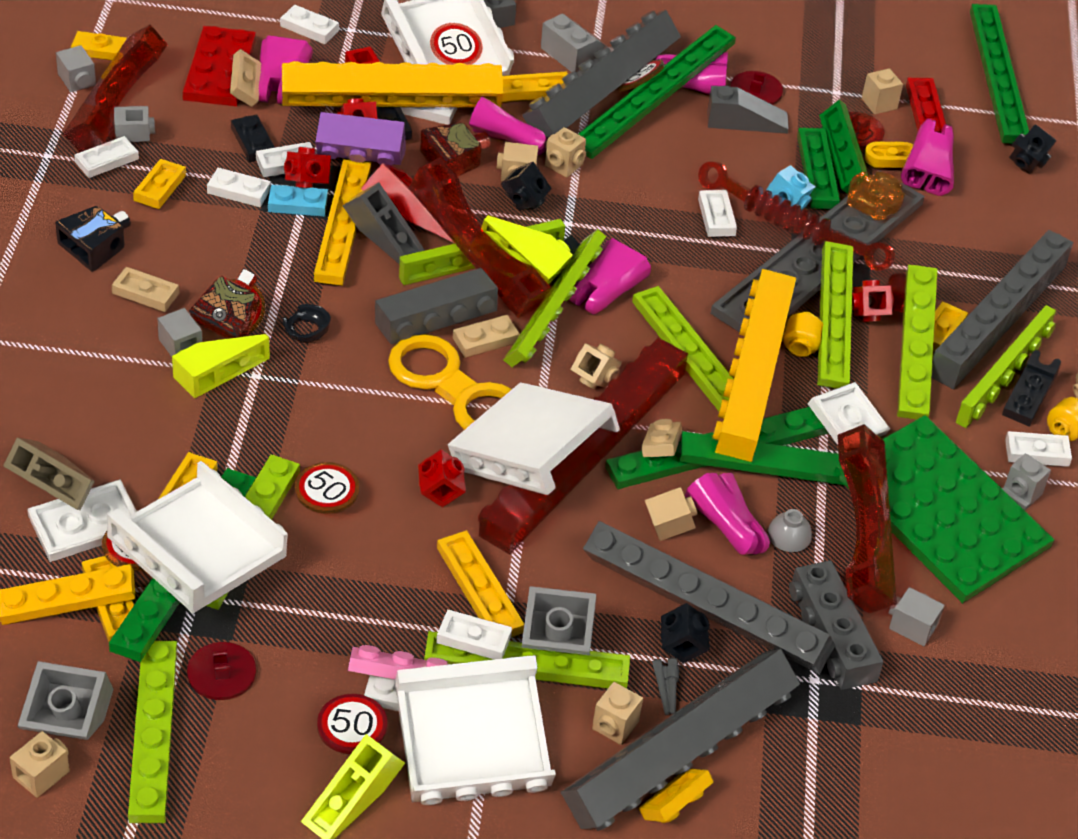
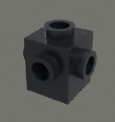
(1032, 149)
(526, 186)
(685, 633)

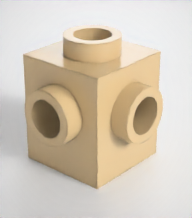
(565, 152)
(596, 365)

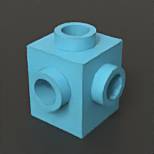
(792, 186)

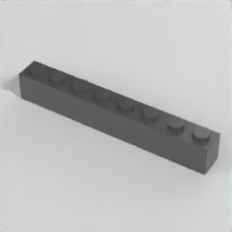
(603, 74)
(1000, 309)
(710, 596)
(679, 740)

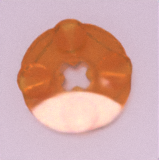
(863, 194)

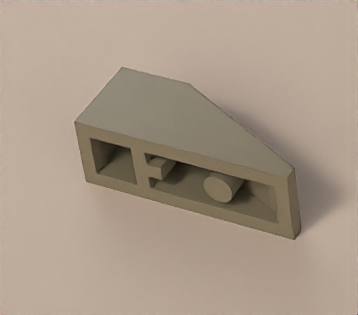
(49, 471)

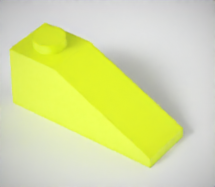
(529, 246)
(218, 361)
(353, 788)

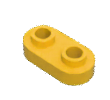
(887, 154)

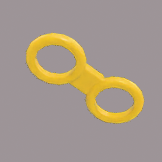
(448, 383)

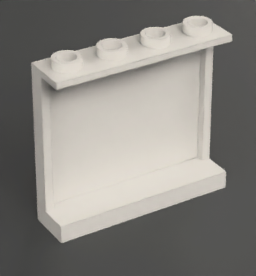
(415, 21)
(529, 435)
(199, 539)
(473, 730)

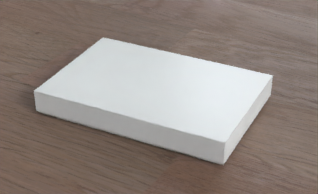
(71, 531)

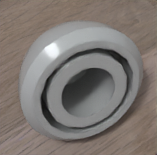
(790, 531)

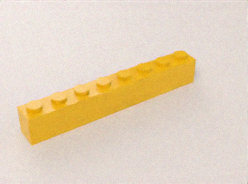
(391, 84)
(755, 367)

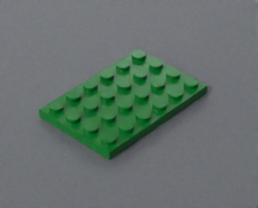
(954, 512)

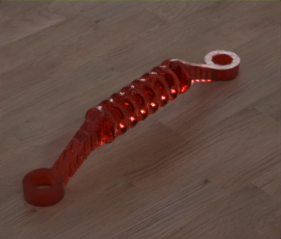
(792, 216)

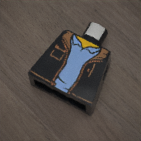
(92, 235)

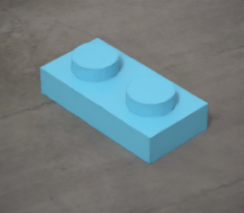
(297, 200)

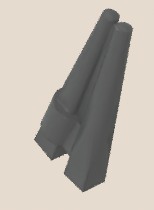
(667, 683)

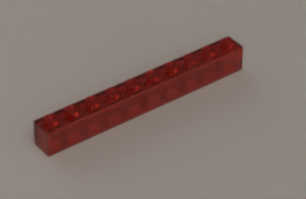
(632, 395)

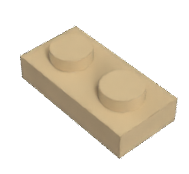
(245, 78)
(145, 289)
(485, 336)
(662, 438)

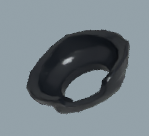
(308, 313)

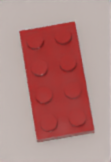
(212, 65)

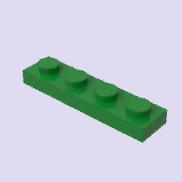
(842, 143)
(818, 167)

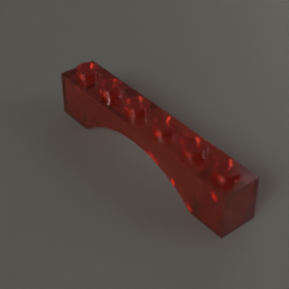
(96, 115)
(443, 198)
(871, 570)

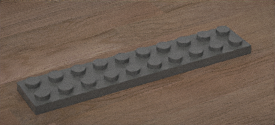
(804, 258)

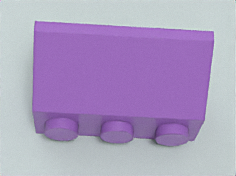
(361, 138)

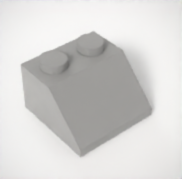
(568, 42)
(559, 620)
(66, 701)

